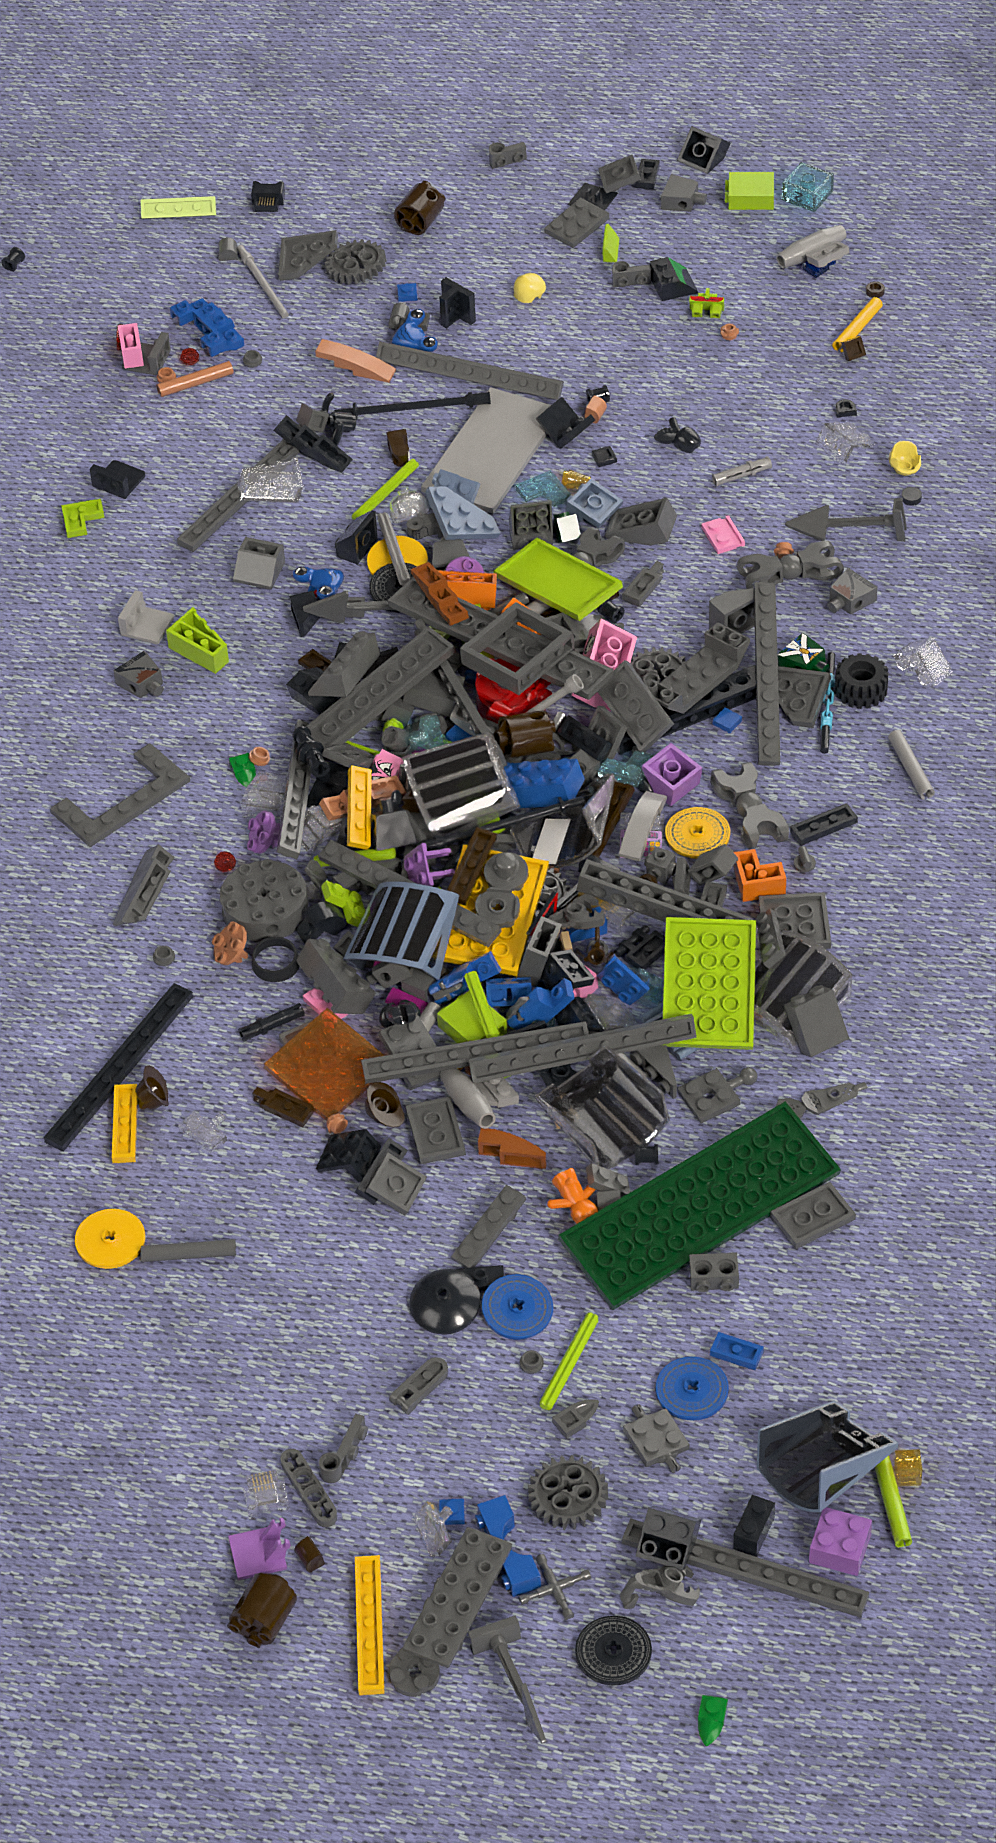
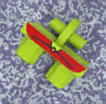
(706, 301)

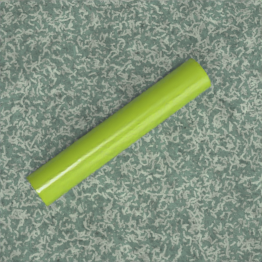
(893, 1503)

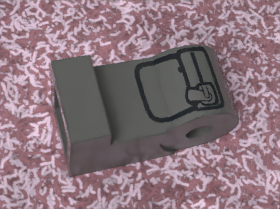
(423, 526)

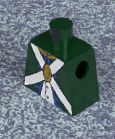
(803, 654)

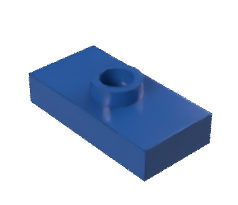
(736, 1351)

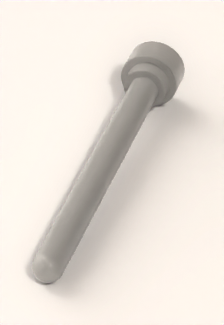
(572, 685)

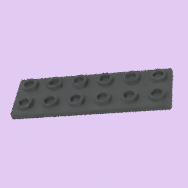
(457, 1597)

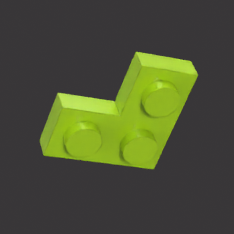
(77, 513)
(346, 899)

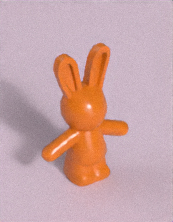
(573, 1196)

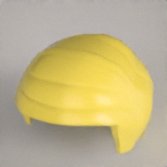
(528, 287)
(905, 458)

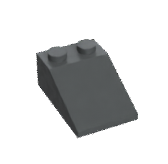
(643, 523)
(733, 610)

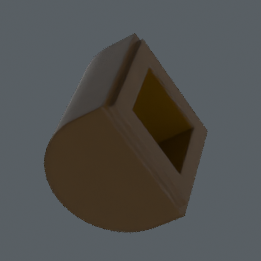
(309, 1554)

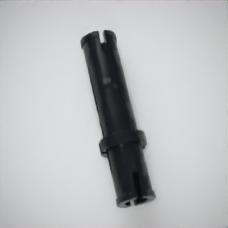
(268, 1023)

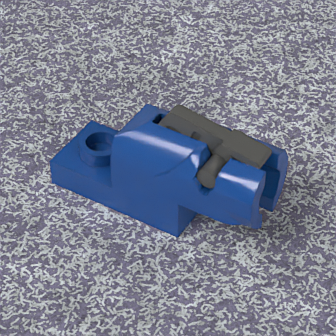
(455, 984)
(540, 1005)

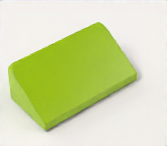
(610, 245)

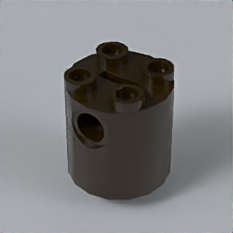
(419, 208)
(525, 734)
(262, 1609)

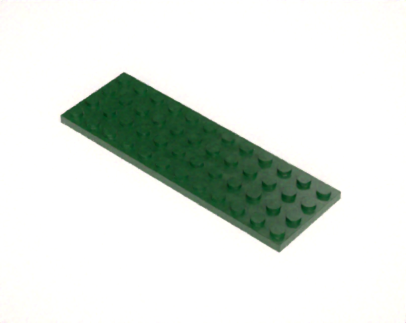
(698, 1205)

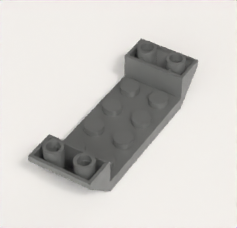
(703, 671)

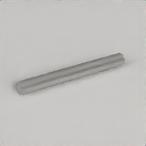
(393, 548)

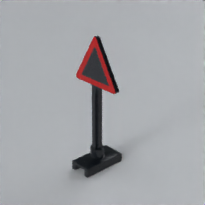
(553, 904)

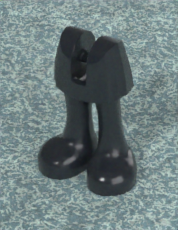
(398, 1014)

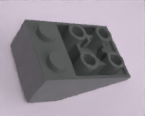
(530, 522)
(579, 628)

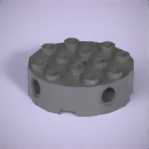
(264, 899)

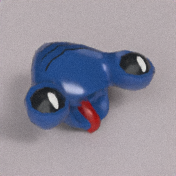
(413, 336)
(322, 581)

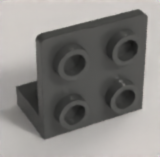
(153, 355)

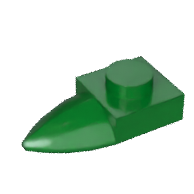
(243, 769)
(711, 1718)

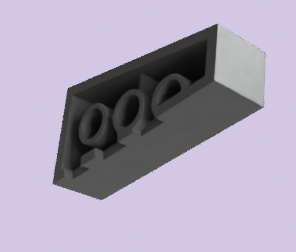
(335, 978)

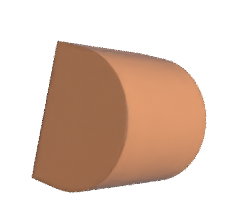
(596, 408)

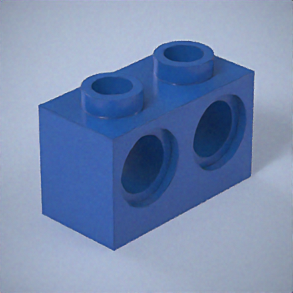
(507, 990)

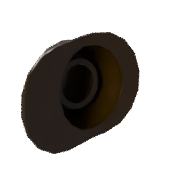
(152, 1089)
(384, 1105)

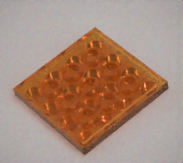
(324, 1064)

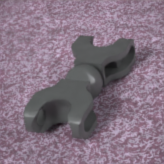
(599, 552)
(808, 563)
(756, 816)

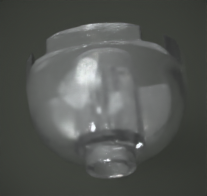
(407, 505)

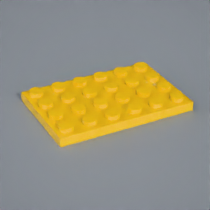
(512, 941)

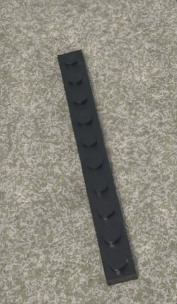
(118, 1067)

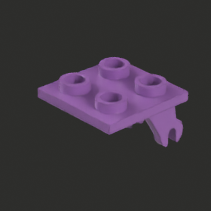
(417, 865)
(259, 1550)

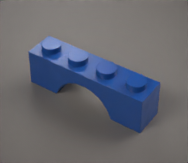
(519, 1570)

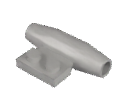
(815, 248)
(477, 1098)

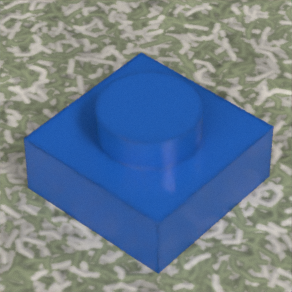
(407, 292)
(457, 1508)

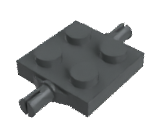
(656, 1438)

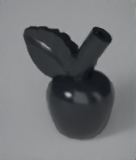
(684, 439)

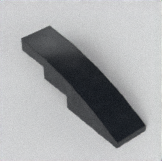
(316, 447)

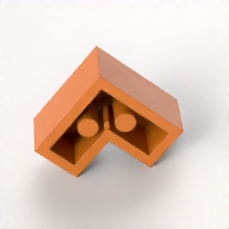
(758, 879)

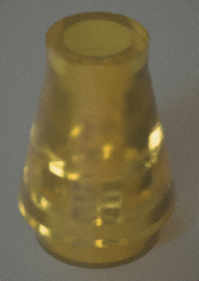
(573, 479)

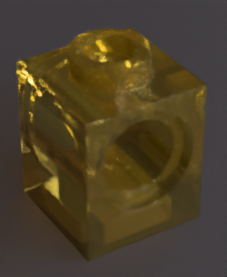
(908, 1467)

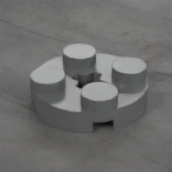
(507, 900)
(410, 1685)

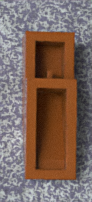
(510, 1149)

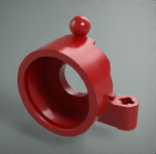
(498, 702)

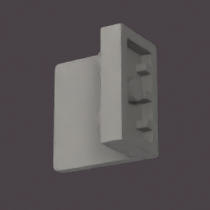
(143, 622)

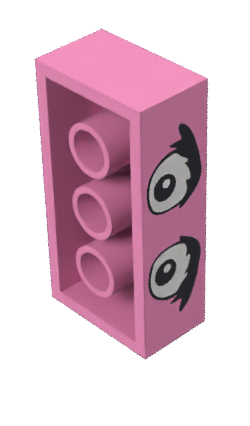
(609, 647)

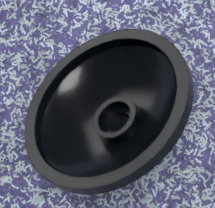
(448, 1312)

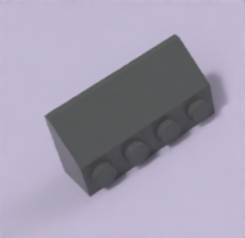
(348, 666)

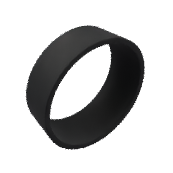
(278, 975)

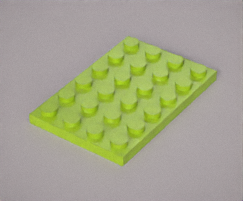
(713, 978)

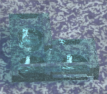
(543, 484)
(628, 772)

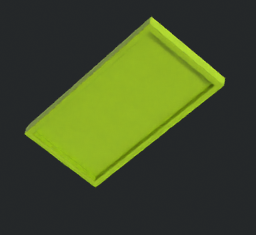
(558, 579)

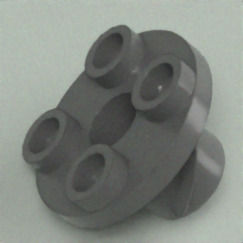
(506, 870)

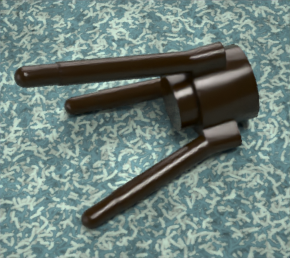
(596, 952)

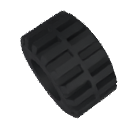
(864, 692)

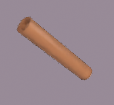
(194, 379)

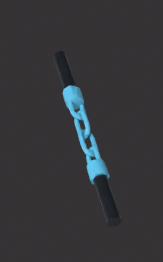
(826, 721)

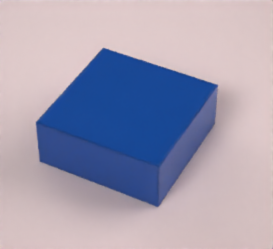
(727, 720)

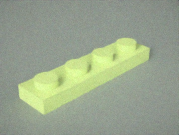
(178, 207)

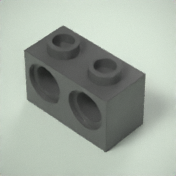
(714, 1267)

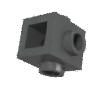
(661, 864)

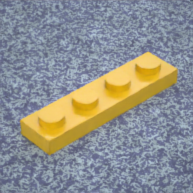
(359, 807)
(124, 1124)

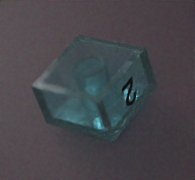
(807, 186)

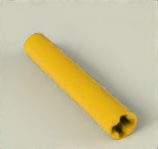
(858, 322)

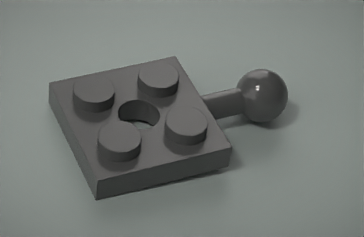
(716, 1084)

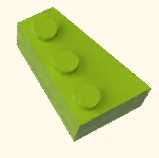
(197, 642)

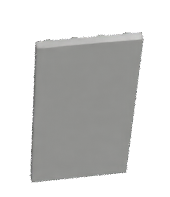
(494, 446)

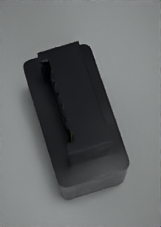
(267, 196)

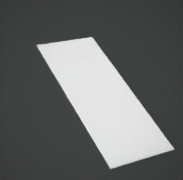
(551, 840)

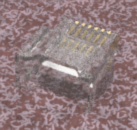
(618, 917)
(265, 1494)

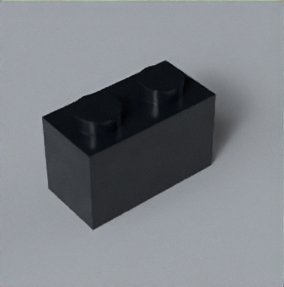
(754, 1525)

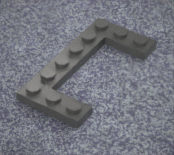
(90, 831)

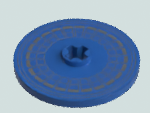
(518, 1290)
(687, 1404)

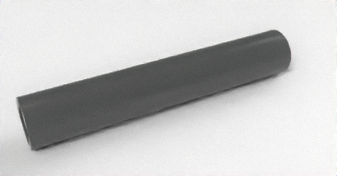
(188, 1250)

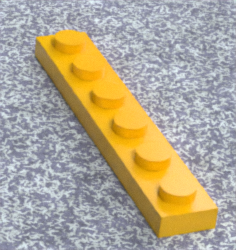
(369, 1625)

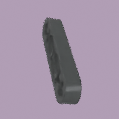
(308, 1488)

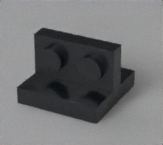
(456, 303)

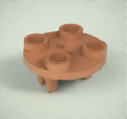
(230, 944)

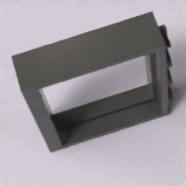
(517, 682)

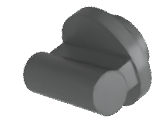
(804, 861)

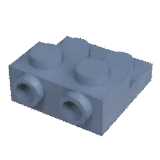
(462, 486)
(593, 503)

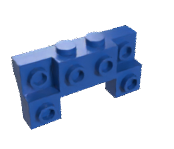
(212, 322)

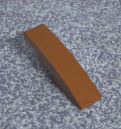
(439, 594)

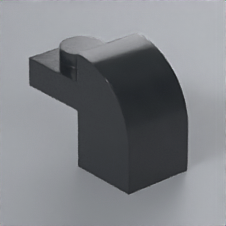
(321, 918)

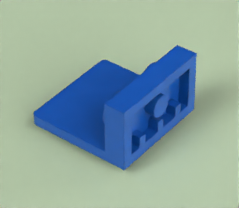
(622, 981)

